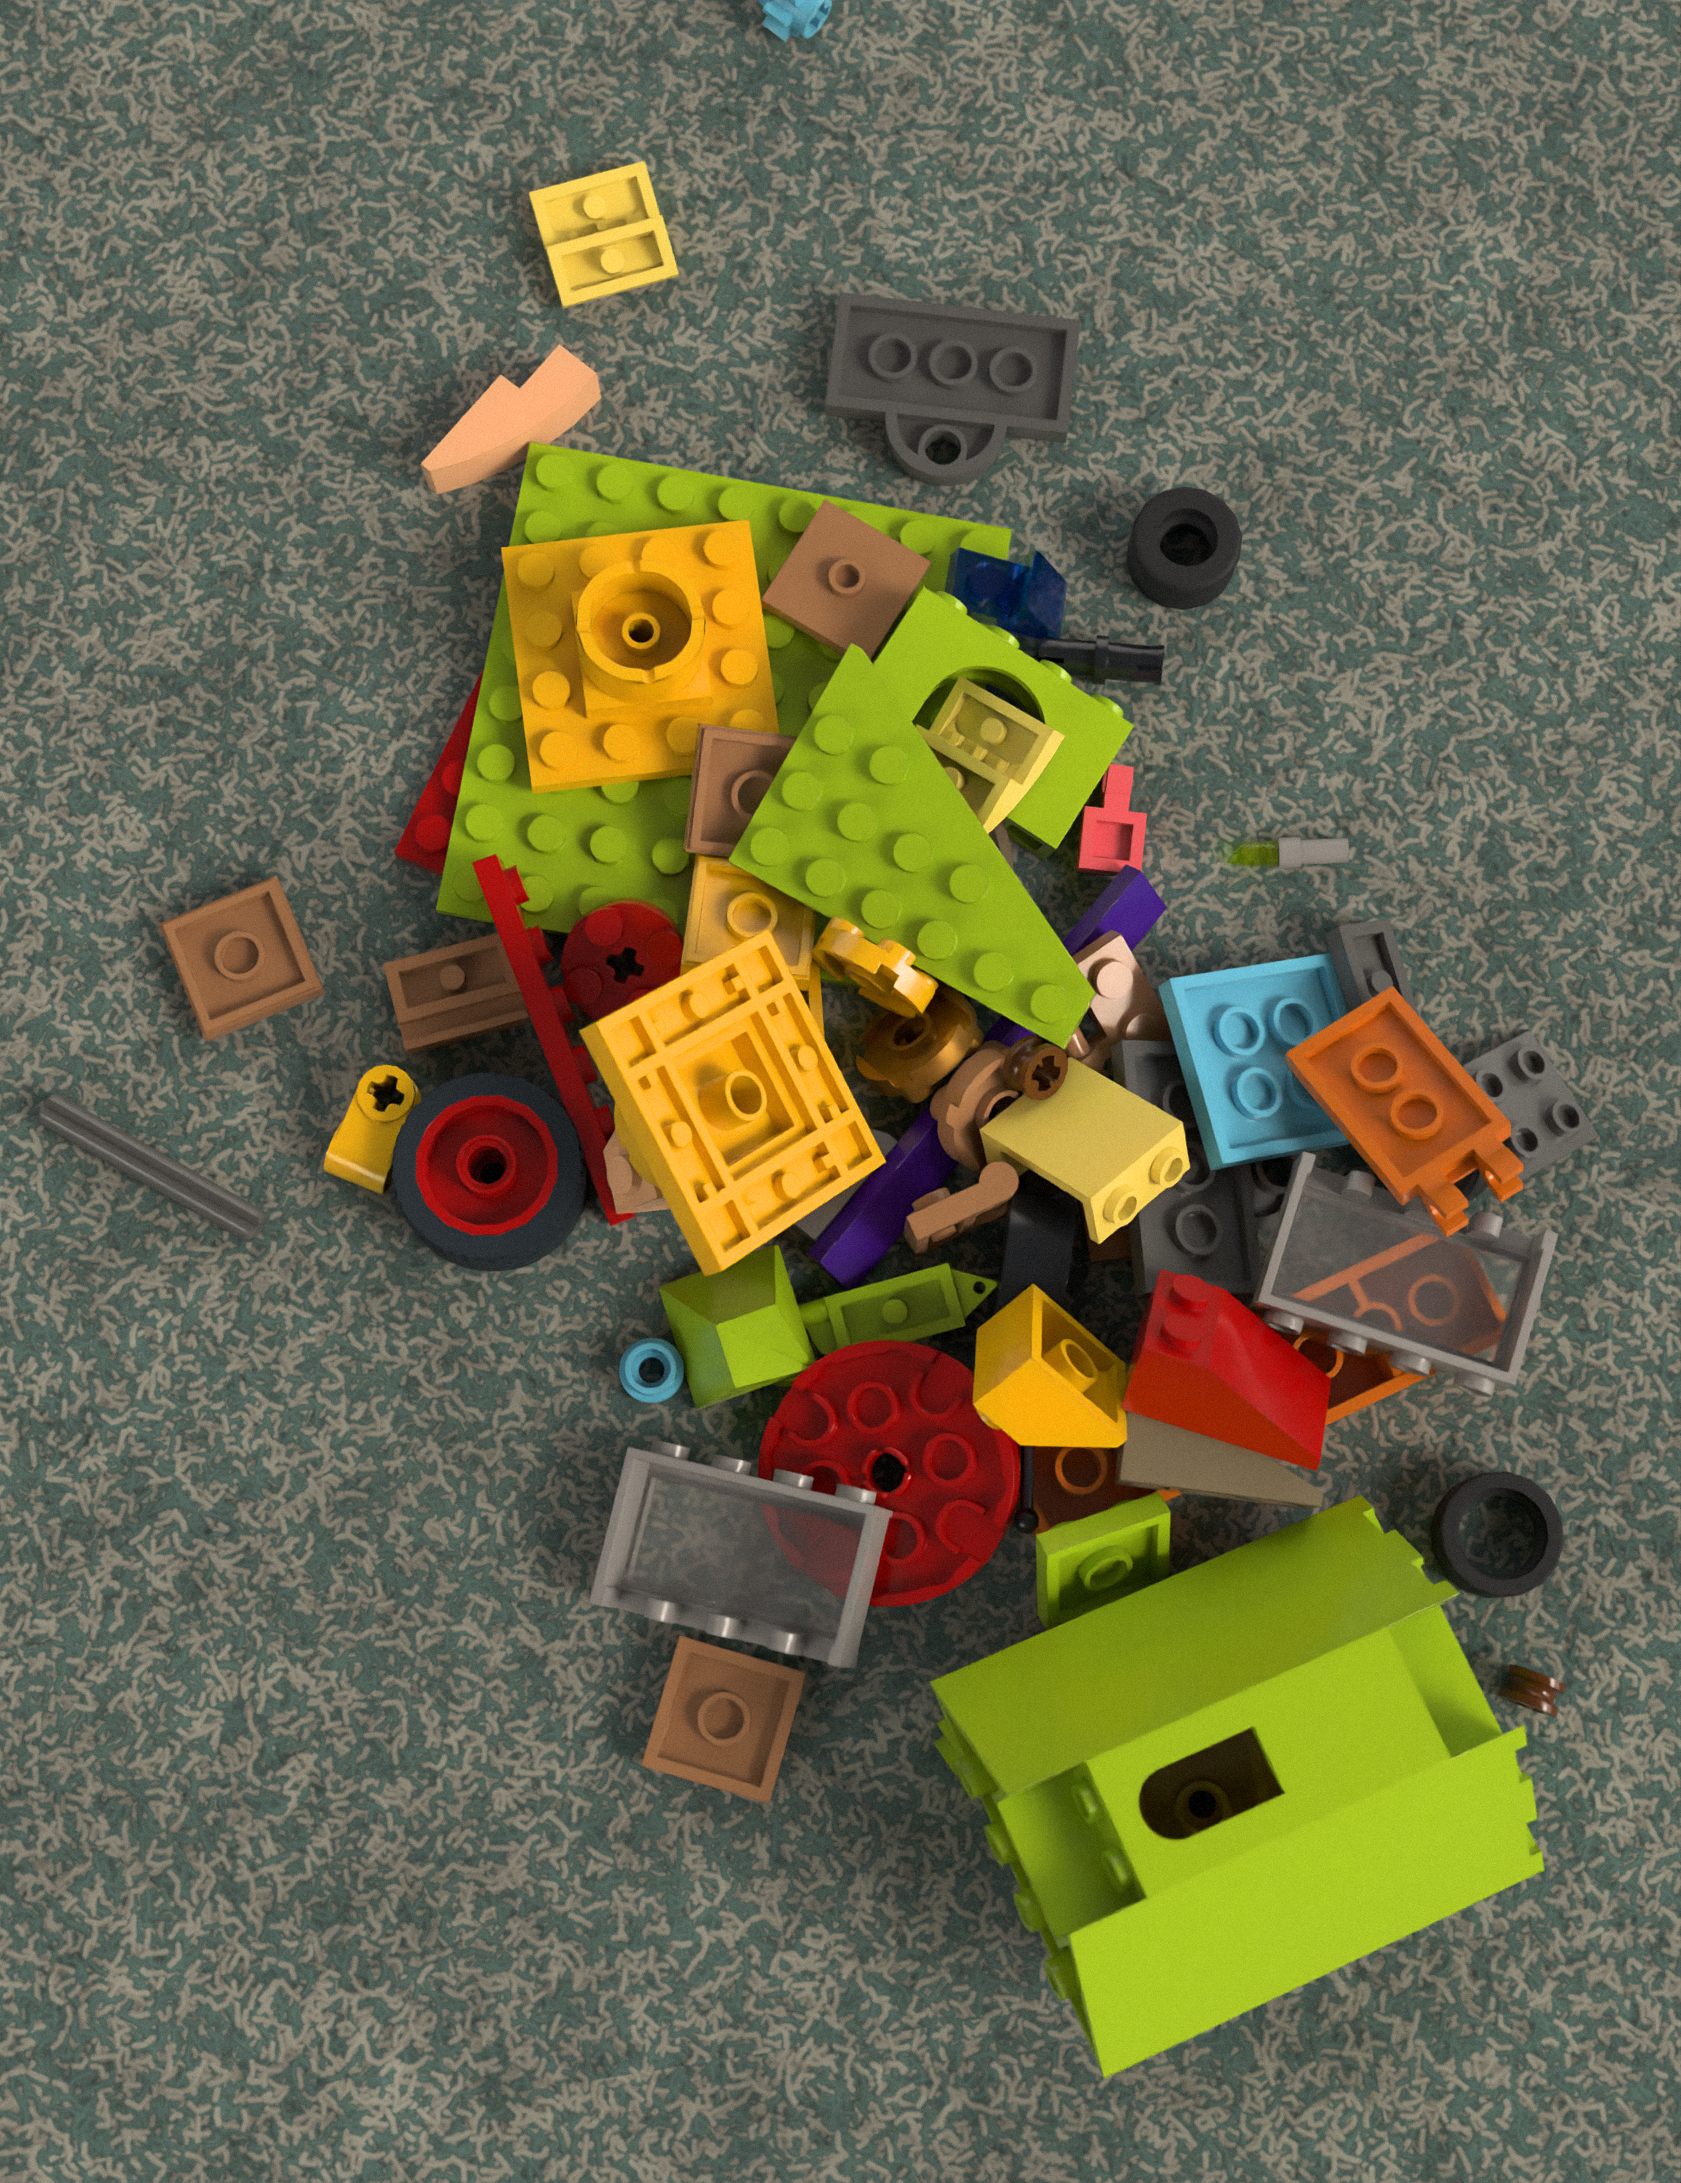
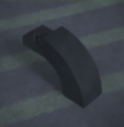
(1036, 1241)

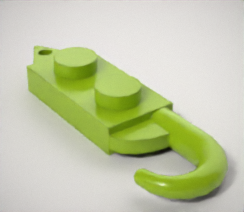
(894, 1309)

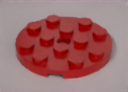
(921, 1409)

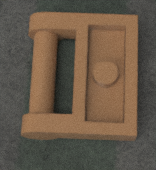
(945, 1217)

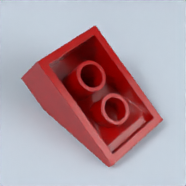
(1225, 1373)

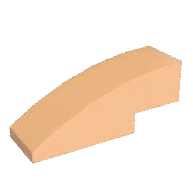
(507, 418)

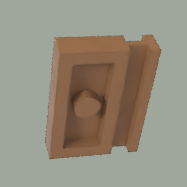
(455, 994)

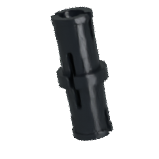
(1104, 659)

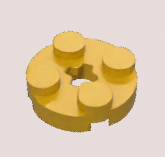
(880, 970)

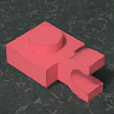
(1111, 833)

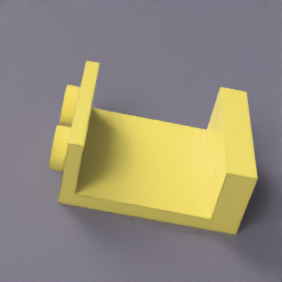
(1094, 1145)

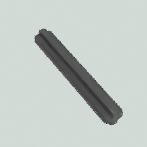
(151, 1167)

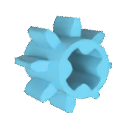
(795, 16)

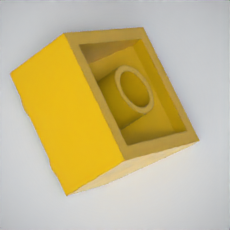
(1048, 1377)

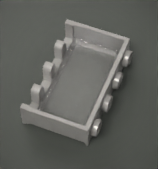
(1394, 1284)
(742, 1553)

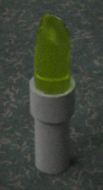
(1290, 852)

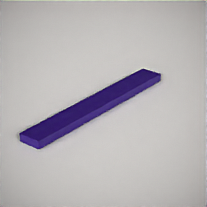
(918, 1161)

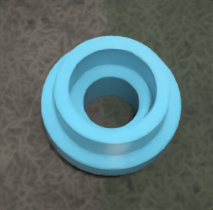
(639, 1353)

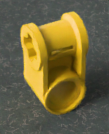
(367, 1135)

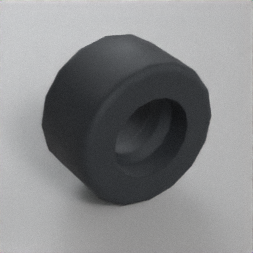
(1193, 512)

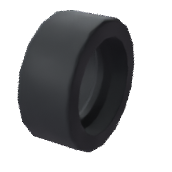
(1542, 1513)

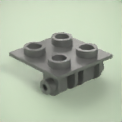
(1534, 1100)

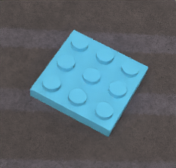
(1232, 1055)

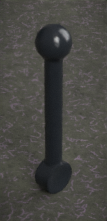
(1026, 1518)

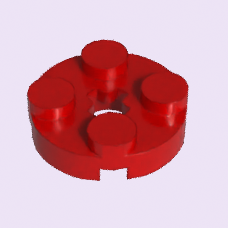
(608, 930)

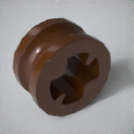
(1020, 1065)
(1532, 1690)

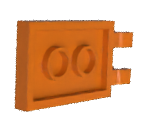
(1408, 1107)

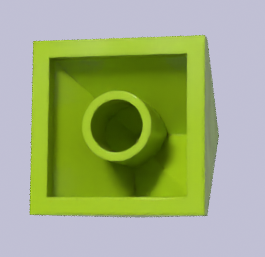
(737, 1327)

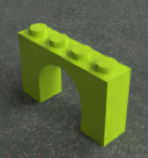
(942, 643)

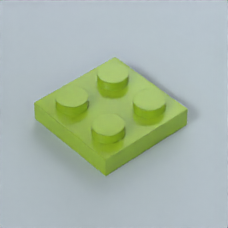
(1101, 1558)

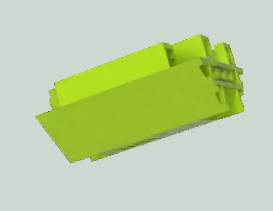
(1368, 1716)

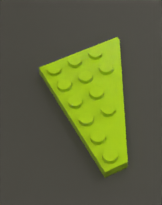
(886, 841)

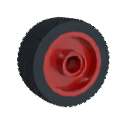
(461, 1134)

